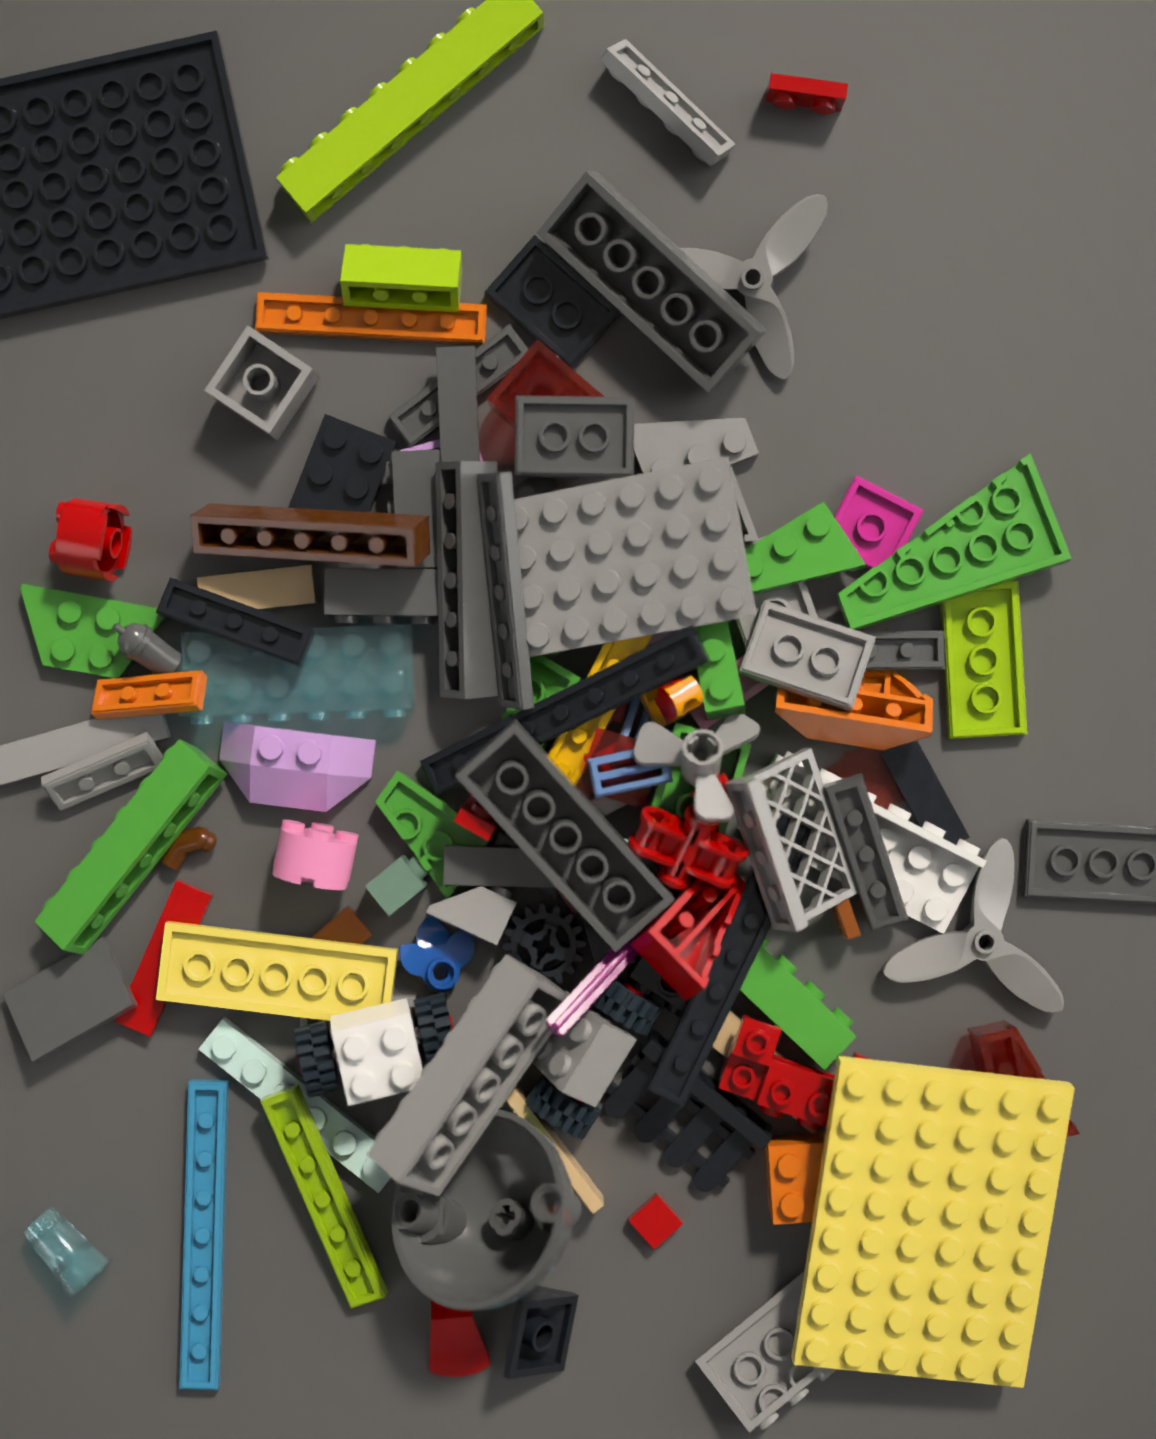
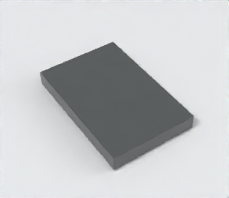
(574, 436)
(69, 1000)

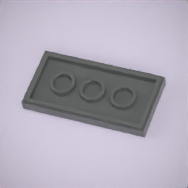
(1090, 861)

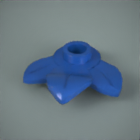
(437, 948)

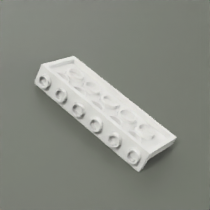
(926, 866)

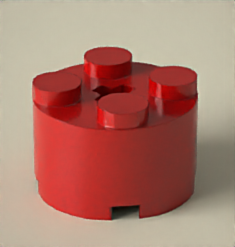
(91, 539)

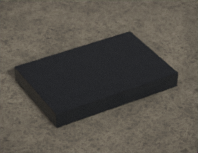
(552, 302)

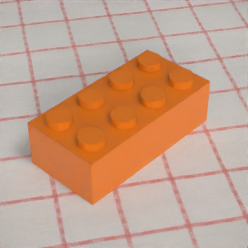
(793, 1176)

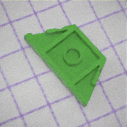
(77, 629)

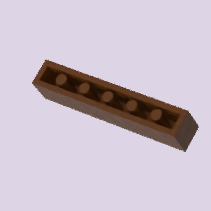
(311, 534)

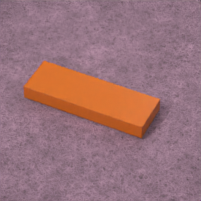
(149, 695)

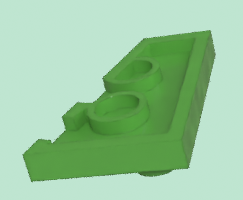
(424, 824)

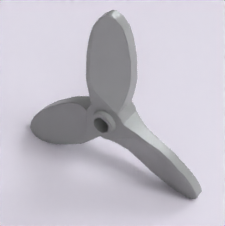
(775, 254)
(950, 951)

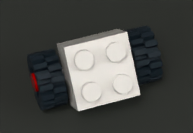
(373, 1048)

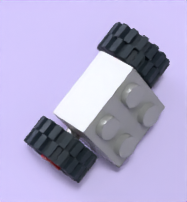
(588, 1057)

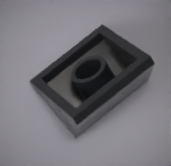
(540, 1332)

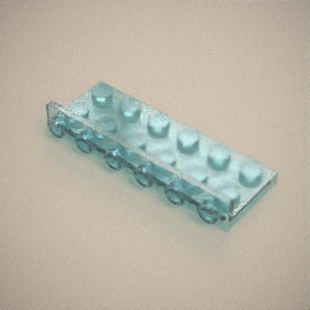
(343, 672)

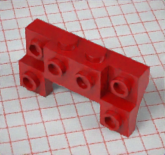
(773, 1080)

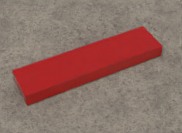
(184, 905)

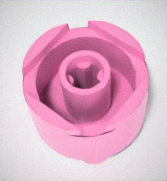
(315, 855)

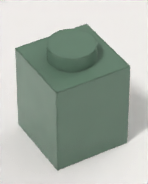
(398, 883)

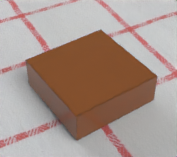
(846, 920)

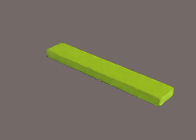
(324, 1196)

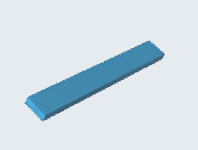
(204, 1234)

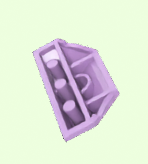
(295, 765)

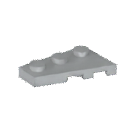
(689, 442)

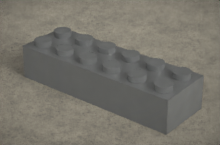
(651, 281)
(565, 835)

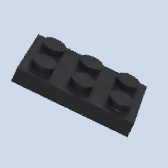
(343, 468)

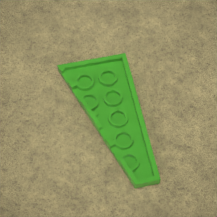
(976, 546)

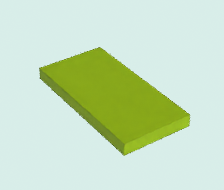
(984, 663)

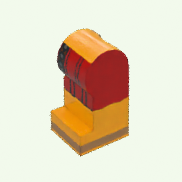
(673, 700)

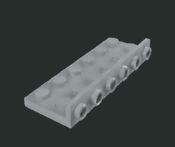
(755, 1364)

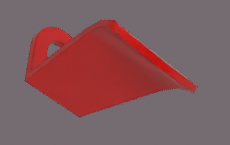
(455, 1343)

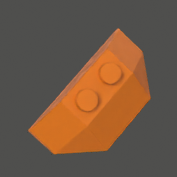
(884, 714)

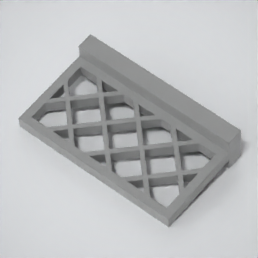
(770, 851)

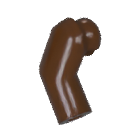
(189, 841)

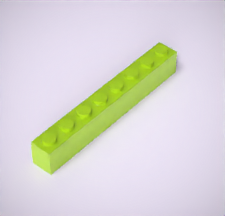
(407, 103)

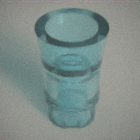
(65, 1251)

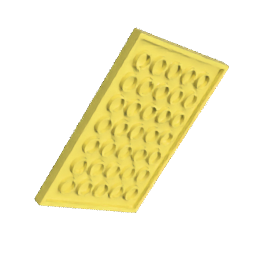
(931, 1222)

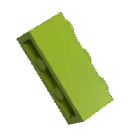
(401, 278)

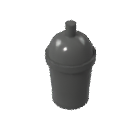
(146, 648)

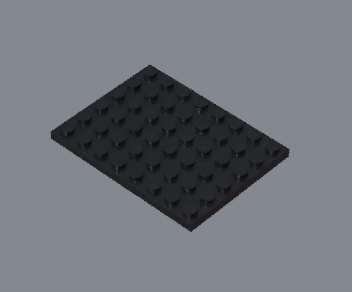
(122, 175)

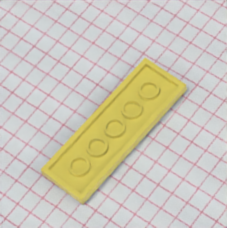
(272, 972)

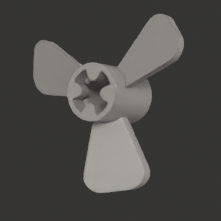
(662, 748)

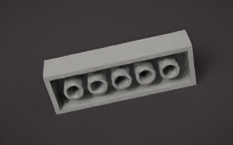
(468, 1078)

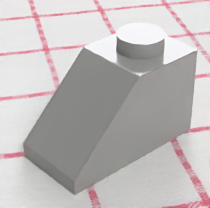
(477, 912)

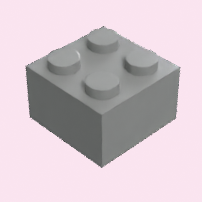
(262, 383)

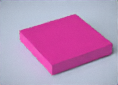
(875, 520)

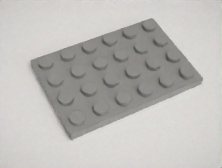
(632, 557)

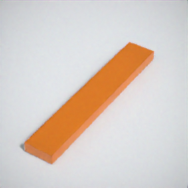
(330, 318)

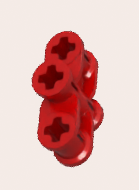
(676, 842)

